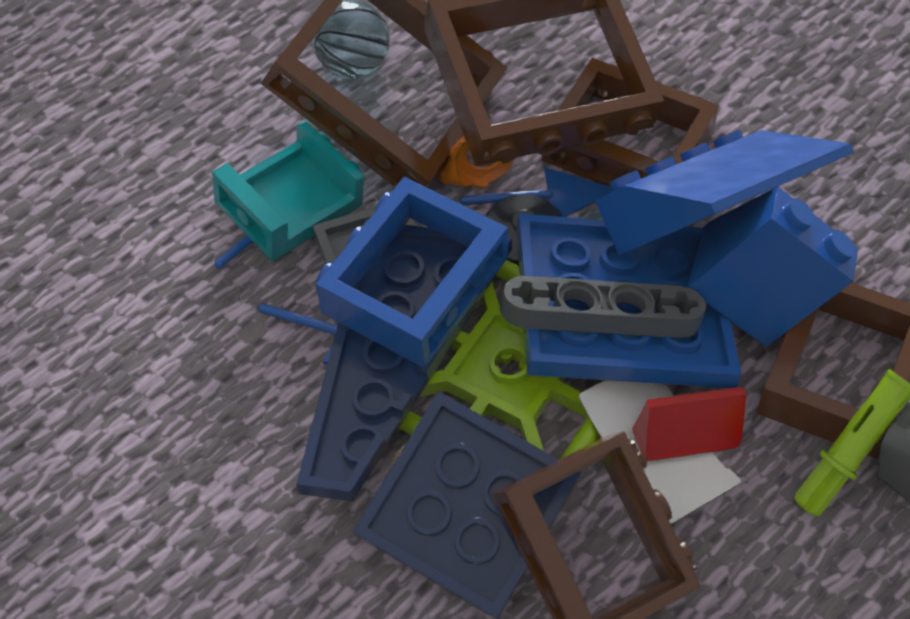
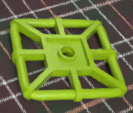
(512, 398)

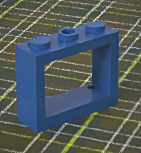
(424, 334)

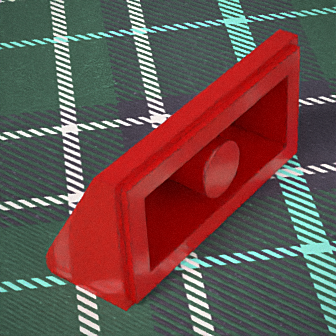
(691, 424)

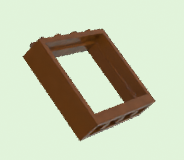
(348, 122)
(548, 131)

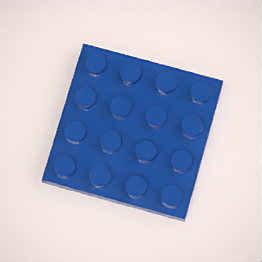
(585, 251)

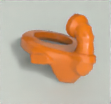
(462, 173)

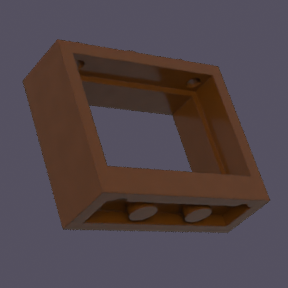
(609, 161)
(813, 411)
(646, 509)

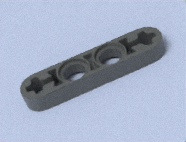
(603, 312)

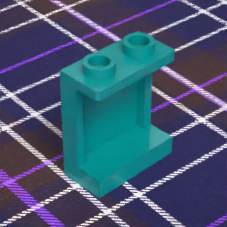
(290, 192)

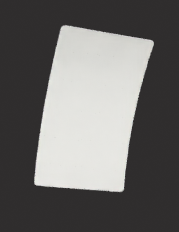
(684, 480)

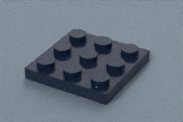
(440, 507)

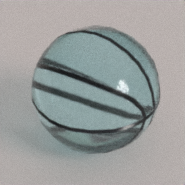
(352, 40)

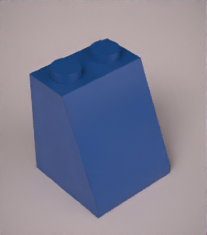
(771, 264)

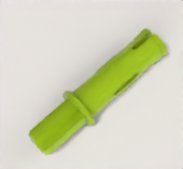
(854, 444)

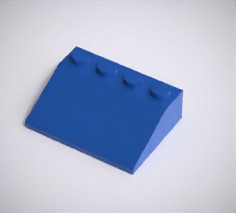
(708, 182)

